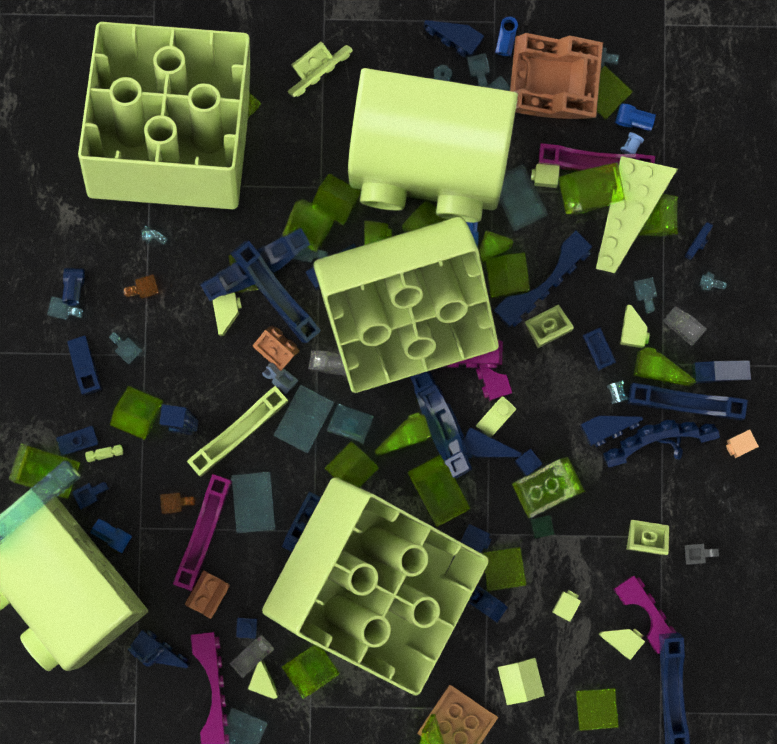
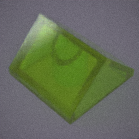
(337, 198)
(493, 245)
(352, 466)

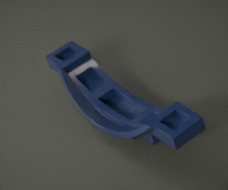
(275, 256)
(441, 424)
(656, 432)

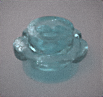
(443, 68)

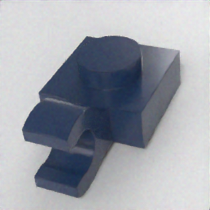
(88, 495)

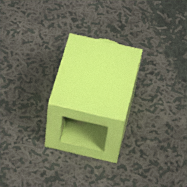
(545, 175)
(566, 605)

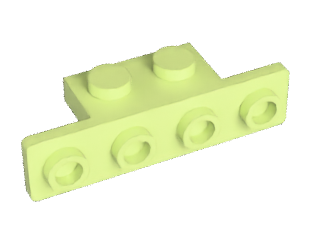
(315, 64)

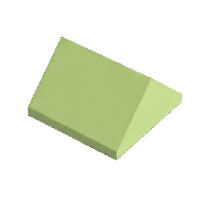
(549, 326)
(648, 537)
(521, 681)
(262, 682)

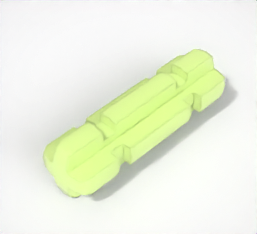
(104, 453)

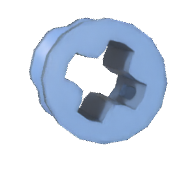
(632, 144)

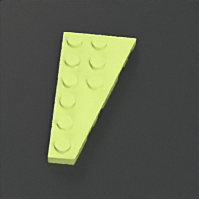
(642, 188)

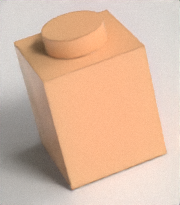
(741, 444)

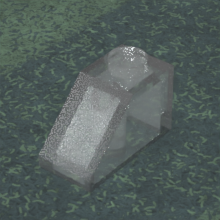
(684, 325)
(326, 362)
(251, 656)

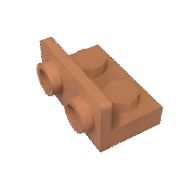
(276, 347)
(207, 594)

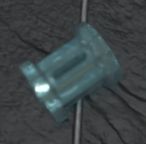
(617, 392)

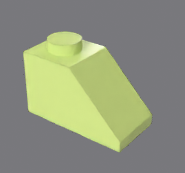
(226, 311)
(634, 329)
(496, 417)
(624, 640)

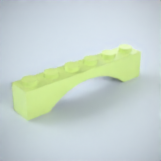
(238, 431)

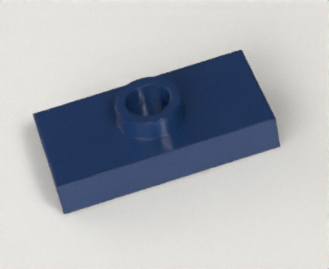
(699, 241)
(599, 349)
(77, 441)

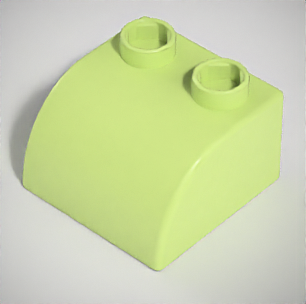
(166, 115)
(430, 143)
(407, 304)
(375, 586)
(63, 590)

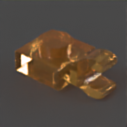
(144, 287)
(173, 502)

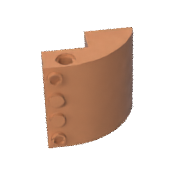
(556, 76)

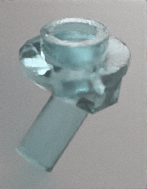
(148, 234)
(708, 281)

